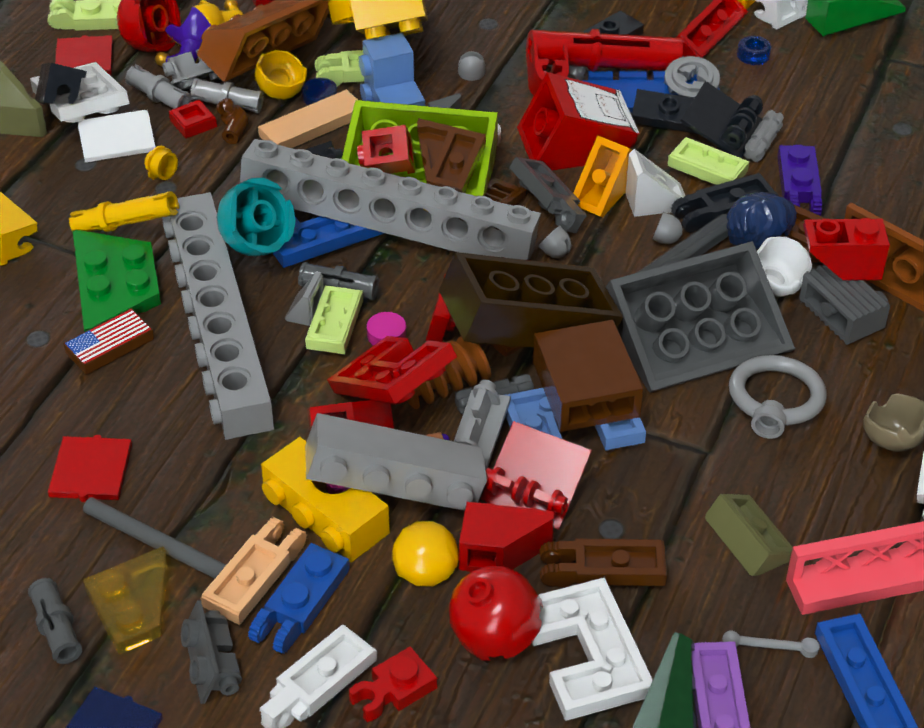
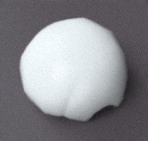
(784, 264)

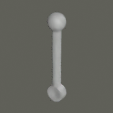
(808, 647)

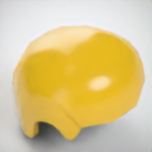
(280, 74)
(425, 553)

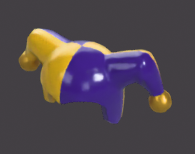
(198, 20)

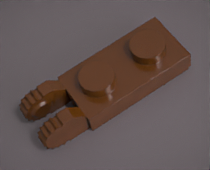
(617, 560)

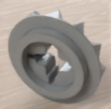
(685, 68)

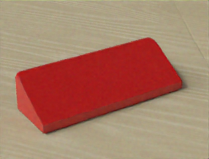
(711, 26)

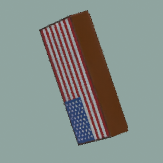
(108, 341)

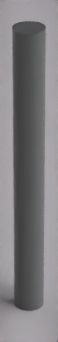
(153, 537)

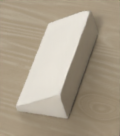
(116, 135)

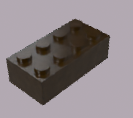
(514, 298)

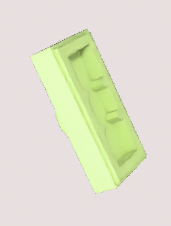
(707, 162)
(334, 319)

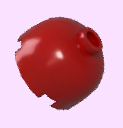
(144, 23)
(495, 612)

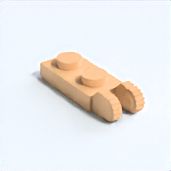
(252, 571)

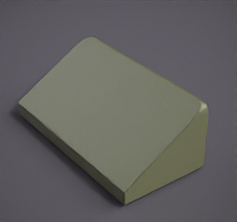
(748, 533)

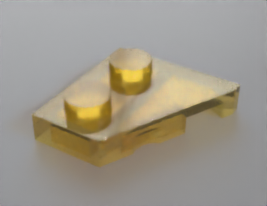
(131, 599)

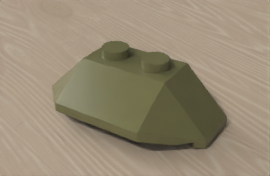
(18, 110)

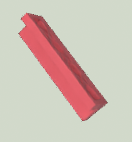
(857, 579)

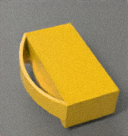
(378, 16)

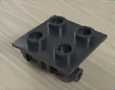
(723, 119)

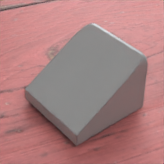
(306, 301)

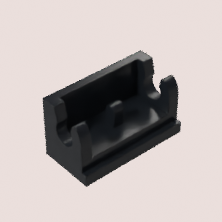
(58, 80)

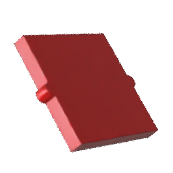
(85, 50)
(90, 468)

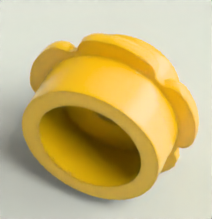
(161, 163)

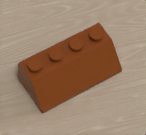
(279, 25)
(904, 263)

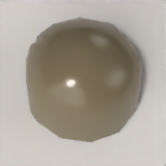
(897, 423)

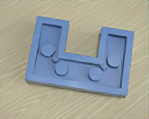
(533, 410)

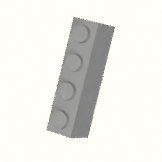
(394, 462)

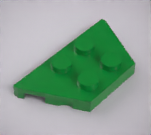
(114, 276)

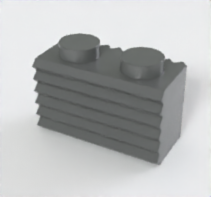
(845, 305)

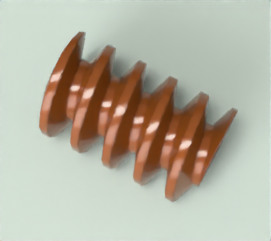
(469, 361)

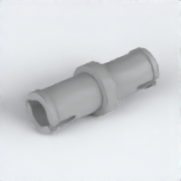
(157, 87)
(215, 92)

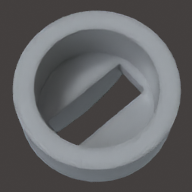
(471, 66)
(668, 229)
(556, 244)

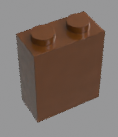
(587, 375)

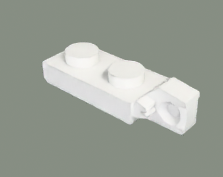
(317, 678)

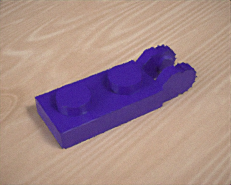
(800, 176)

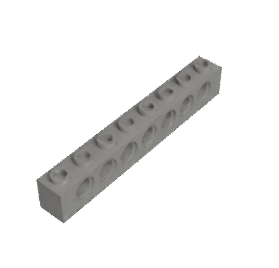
(368, 206)
(217, 319)

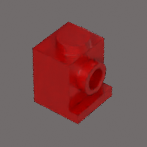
(383, 141)

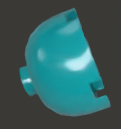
(255, 217)

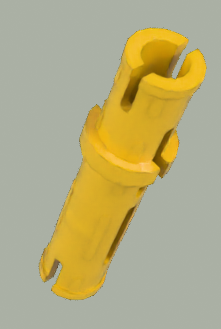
(110, 216)

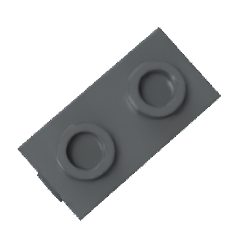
(208, 668)

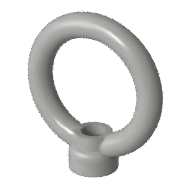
(770, 416)

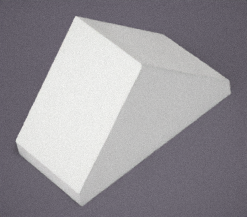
(649, 187)

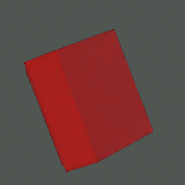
(192, 119)

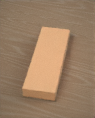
(310, 121)

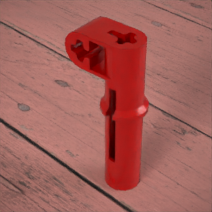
(595, 51)

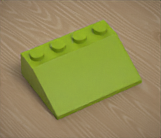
(377, 115)

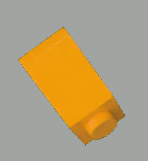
(603, 177)

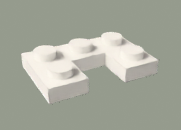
(96, 94)
(615, 666)

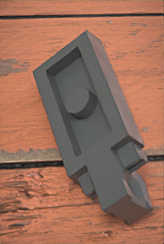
(550, 192)

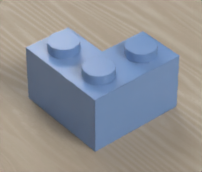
(389, 71)

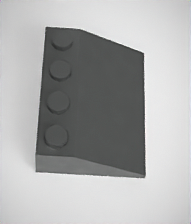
(698, 316)

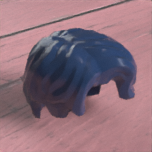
(759, 217)

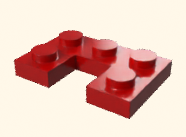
(387, 378)

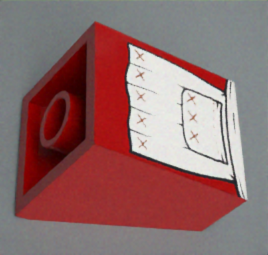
(569, 117)

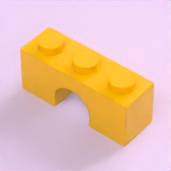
(343, 521)

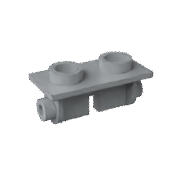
(184, 70)
(483, 418)

